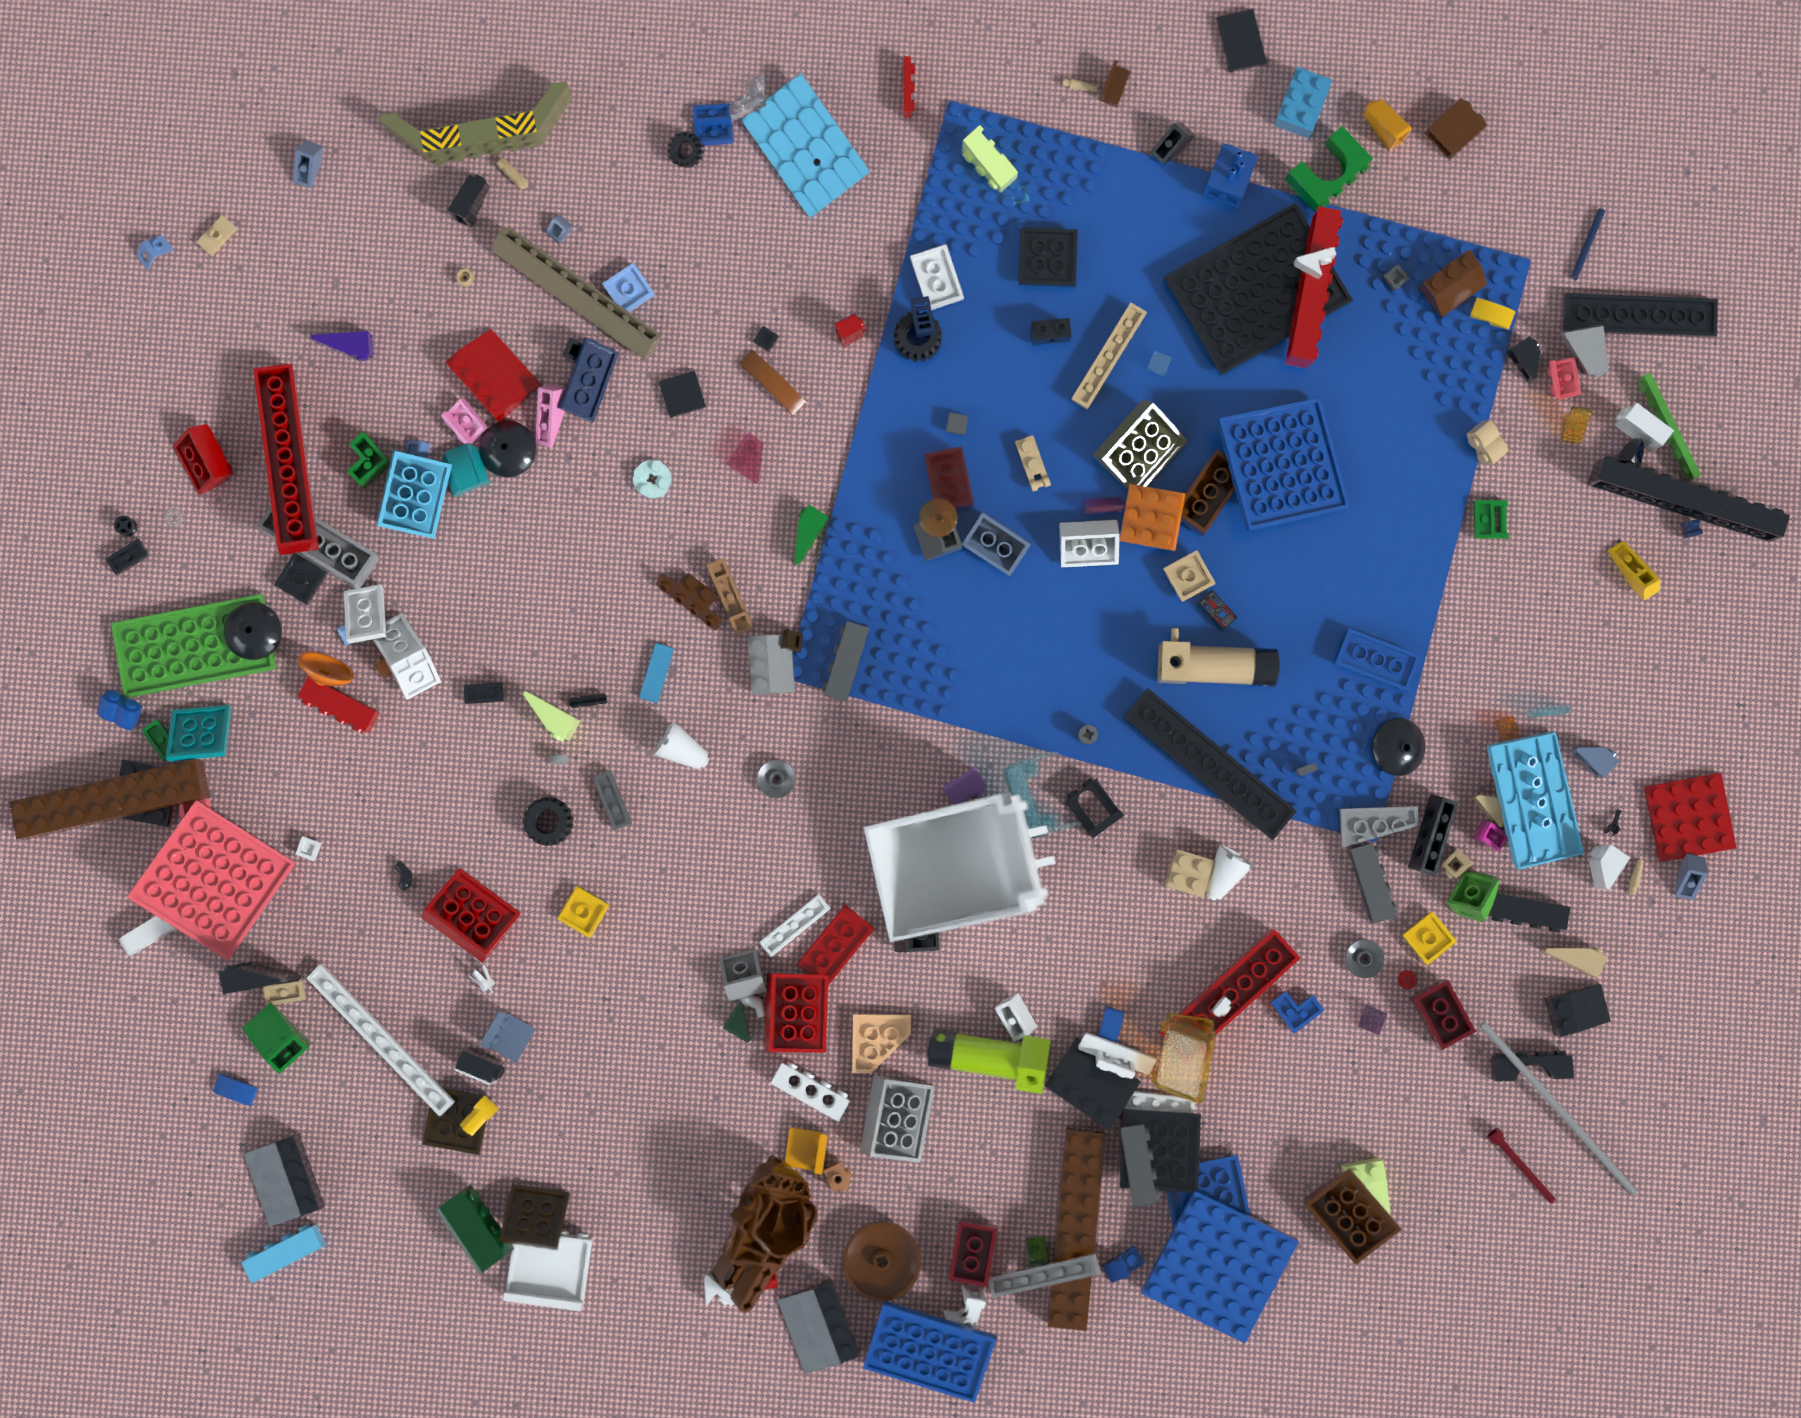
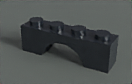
(1556, 1065)

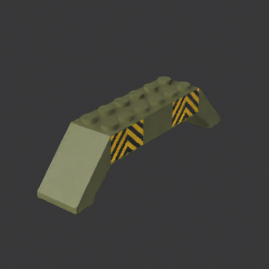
(483, 135)

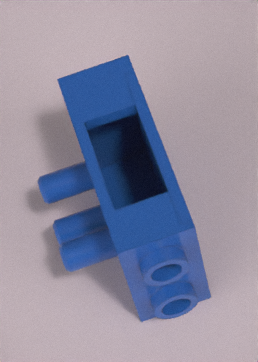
(1230, 175)

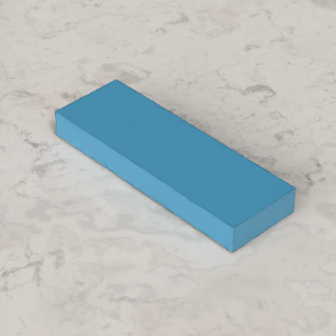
(656, 673)

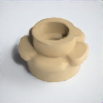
(465, 282)

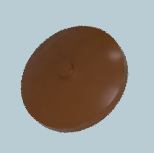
(881, 1261)

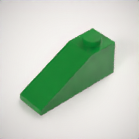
(809, 528)

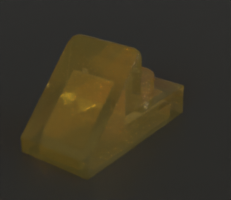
(1575, 424)

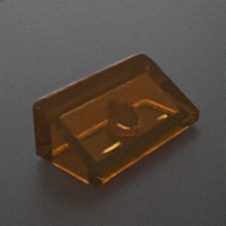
(1507, 728)

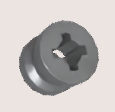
(1084, 734)

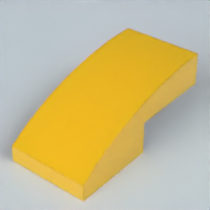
(1493, 313)

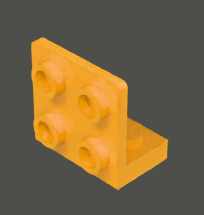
(806, 1149)

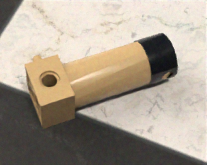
(1216, 664)

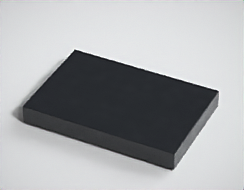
(1241, 40)

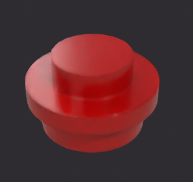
(1407, 979)

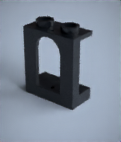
(1095, 787)

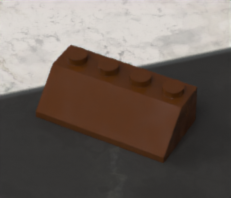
(1208, 494)

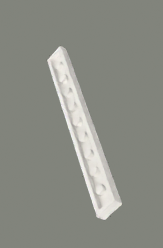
(380, 1039)

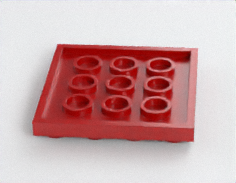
(1690, 817)

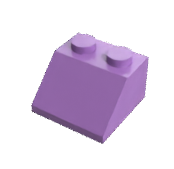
(965, 787)

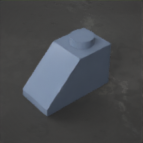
(307, 163)
(1597, 760)
(1691, 876)

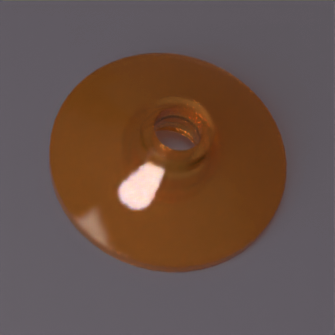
(935, 527)

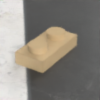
(284, 993)

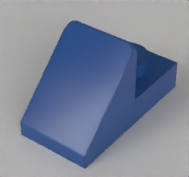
(1123, 1264)

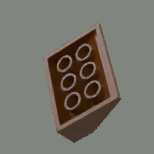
(1352, 1215)

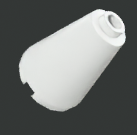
(681, 748)
(1226, 872)

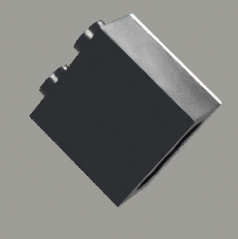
(480, 1066)

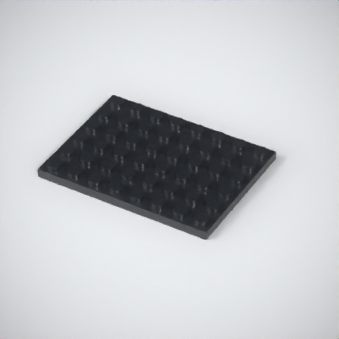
(1247, 290)

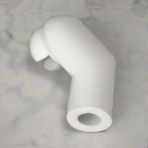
(755, 1002)

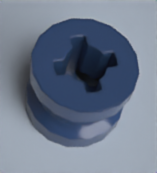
(1691, 528)

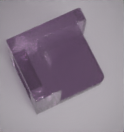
(1372, 1020)

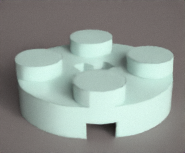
(661, 484)

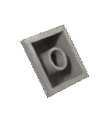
(742, 974)

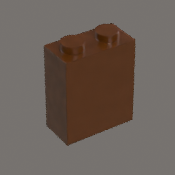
(1456, 128)

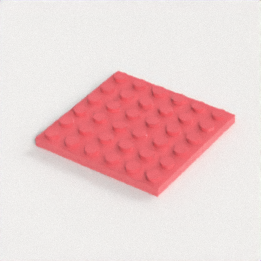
(211, 880)

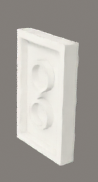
(937, 277)
(364, 614)

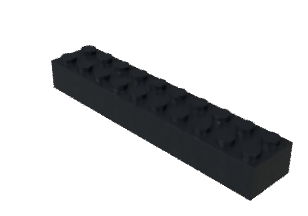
(1688, 499)

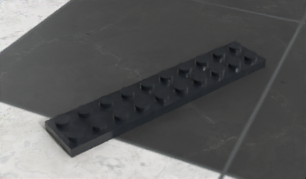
(1210, 764)

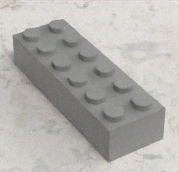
(336, 552)

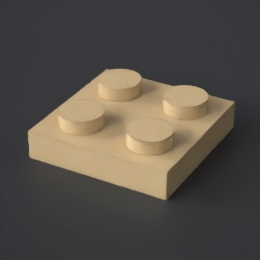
(1189, 576)

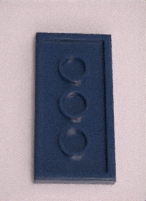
(588, 380)

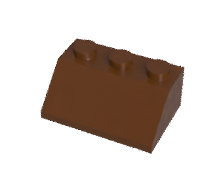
(1454, 283)

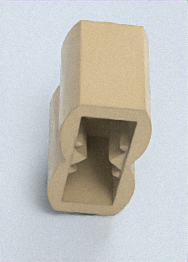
(1487, 442)

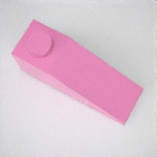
(548, 414)

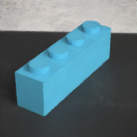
(283, 1253)

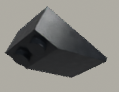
(1577, 1010)

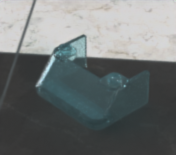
(1016, 779)

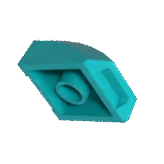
(466, 470)

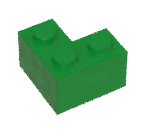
(372, 461)

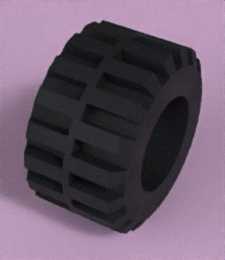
(916, 352)
(531, 821)

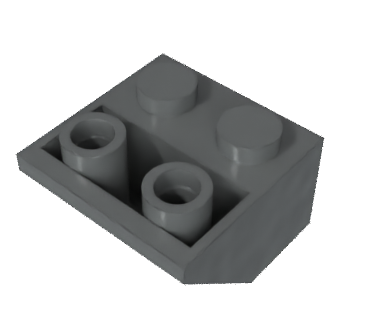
(935, 547)

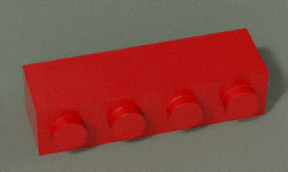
(338, 704)

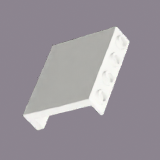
(550, 1275)

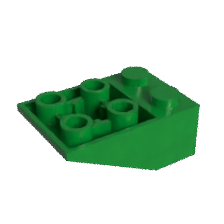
(276, 1038)

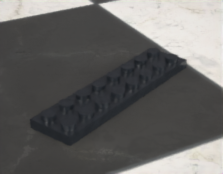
(1642, 314)

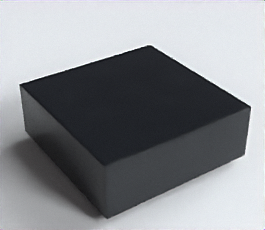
(766, 339)

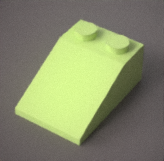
(555, 720)
(1373, 1176)

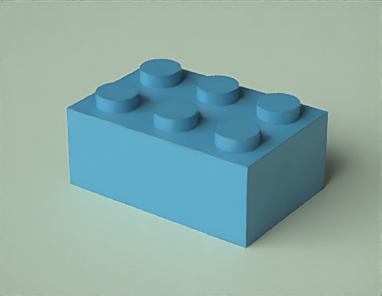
(1303, 102)

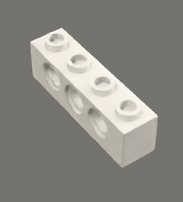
(799, 1091)

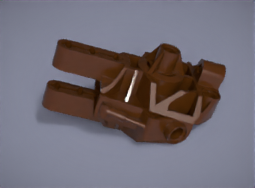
(767, 1228)

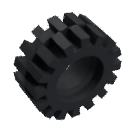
(675, 146)

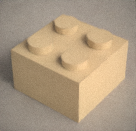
(1189, 873)

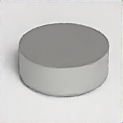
(558, 759)

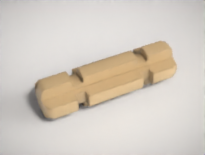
(512, 173)

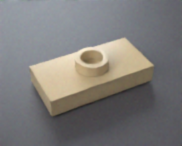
(217, 235)

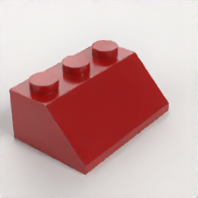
(202, 458)

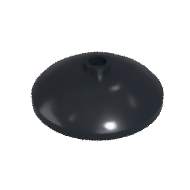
(516, 457)
(265, 631)
(1389, 744)

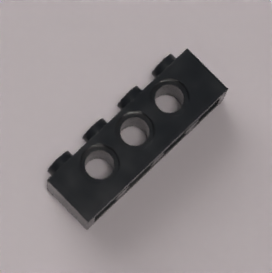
(1433, 835)

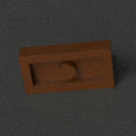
(1115, 85)

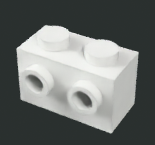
(1016, 1017)

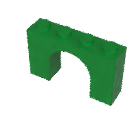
(1316, 191)

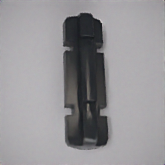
(588, 700)

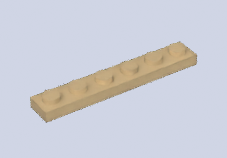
(1108, 356)

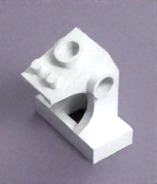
(974, 1301)

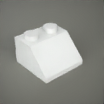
(1606, 865)

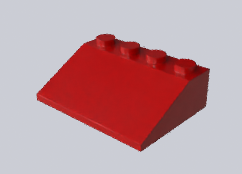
(493, 374)
(470, 915)
(796, 1013)

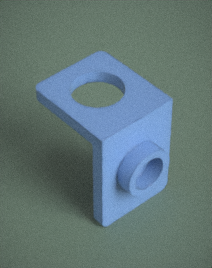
(153, 248)

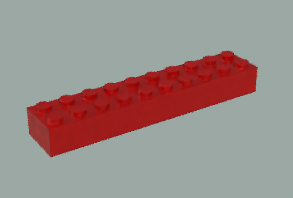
(285, 459)

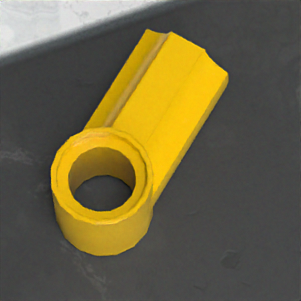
(482, 1111)

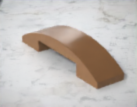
(730, 596)

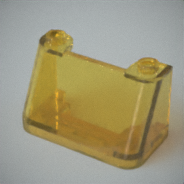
(1185, 1056)

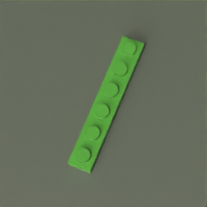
(1658, 405)

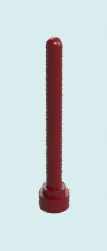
(1497, 1137)

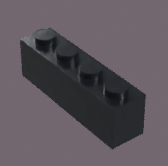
(1531, 912)

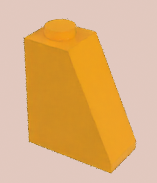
(1386, 123)

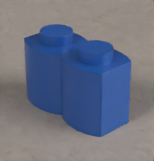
(118, 709)

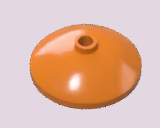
(325, 669)

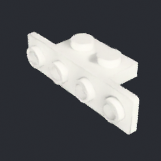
(1116, 1057)

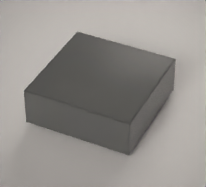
(1395, 277)
(957, 424)
(1305, 769)

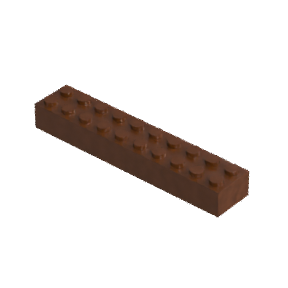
(109, 799)
(1076, 1224)

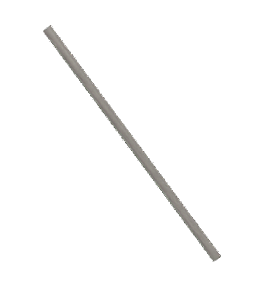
(1558, 1108)

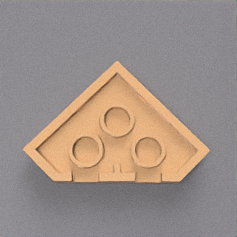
(877, 1038)

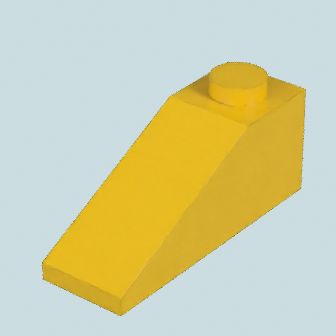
(1635, 570)

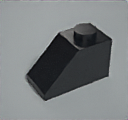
(1172, 142)
(1526, 358)

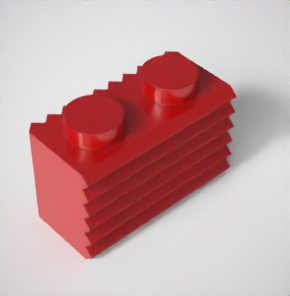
(849, 329)

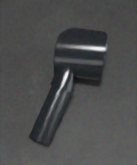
(1614, 827)

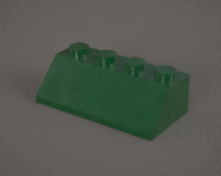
(474, 1229)

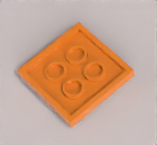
(1152, 517)

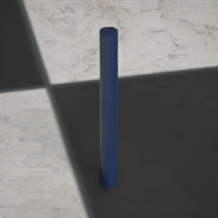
(1587, 244)

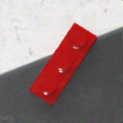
(909, 87)

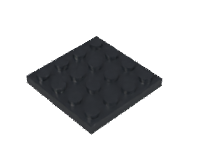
(1173, 1145)

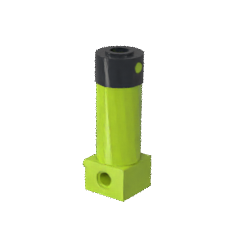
(992, 1057)

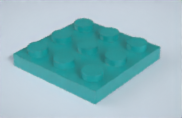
(198, 733)

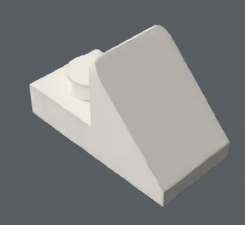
(1310, 262)
(713, 1288)

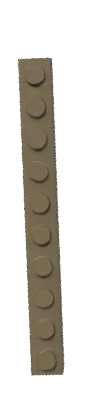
(576, 292)

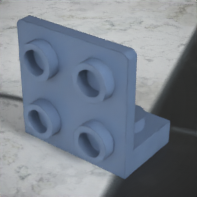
(508, 1036)

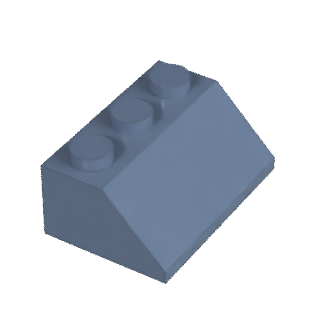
(996, 543)

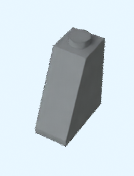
(1588, 348)

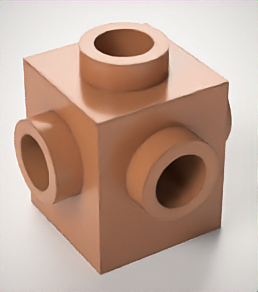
(837, 1169)

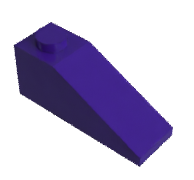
(352, 344)

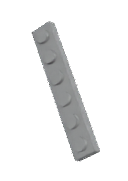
(1044, 1276)

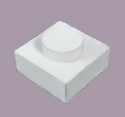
(308, 848)
(1221, 1007)

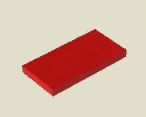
(836, 944)

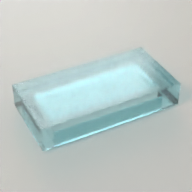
(1548, 711)

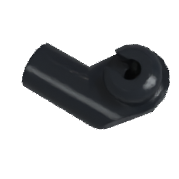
(405, 875)

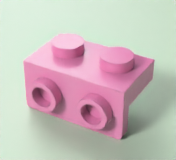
(464, 421)

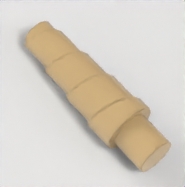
(1079, 85)
(1635, 877)

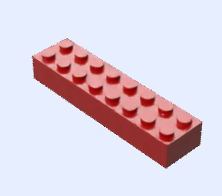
(1312, 291)
(1244, 980)

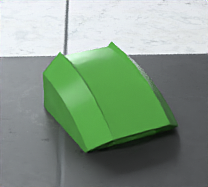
(1474, 895)

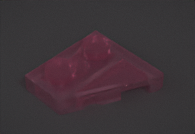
(747, 458)

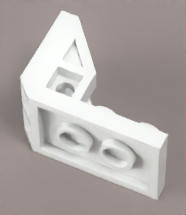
(407, 657)

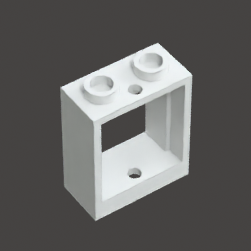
(1640, 423)

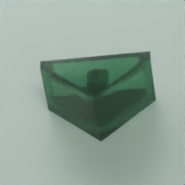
(737, 1024)
(1036, 1251)

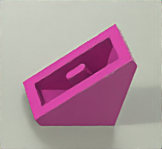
(1490, 835)

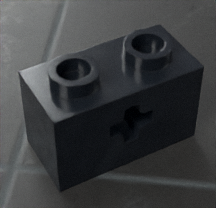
(1050, 331)

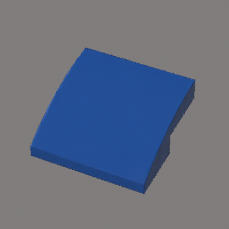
(713, 124)

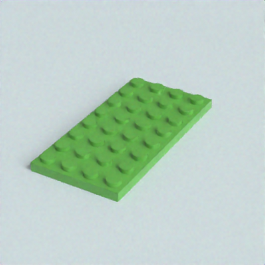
(181, 649)

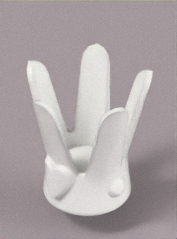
(483, 983)

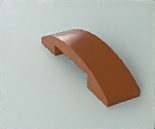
(772, 382)

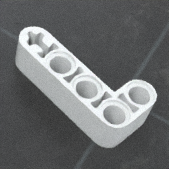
(145, 935)

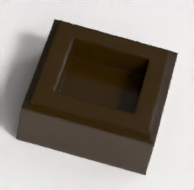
(792, 641)

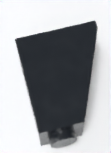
(469, 200)

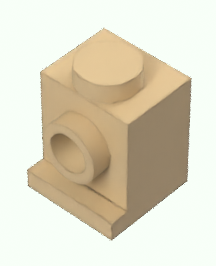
(1456, 857)

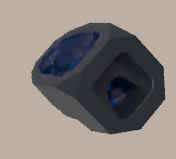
(1632, 452)

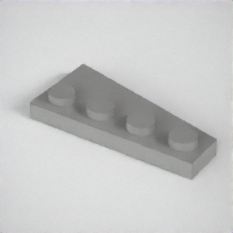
(1370, 823)

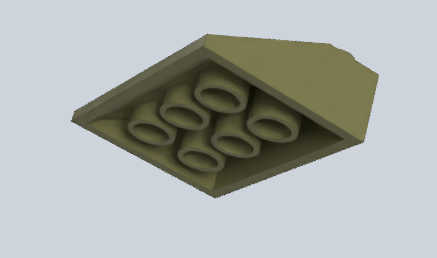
(1140, 446)

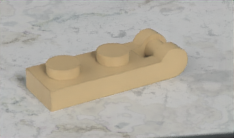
(1032, 462)

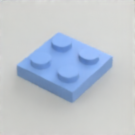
(629, 288)

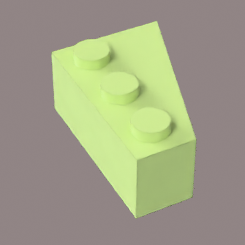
(988, 160)

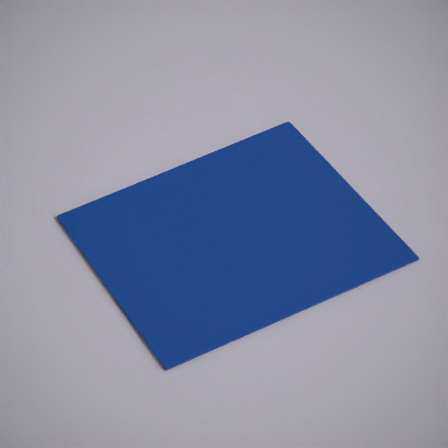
(1081, 643)

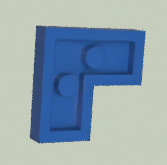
(1296, 1015)

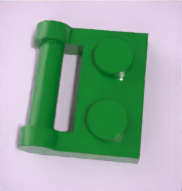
(1485, 519)

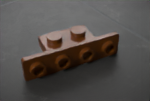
(692, 596)

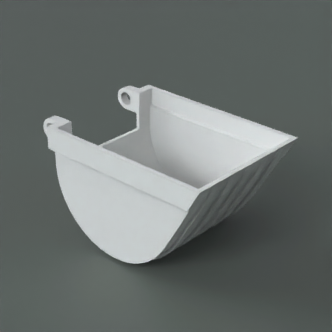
(956, 866)

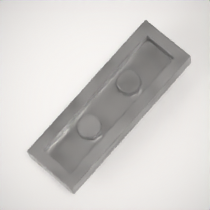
(612, 800)

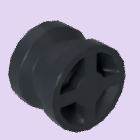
(122, 523)

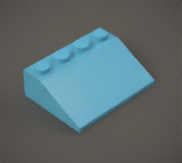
(413, 494)

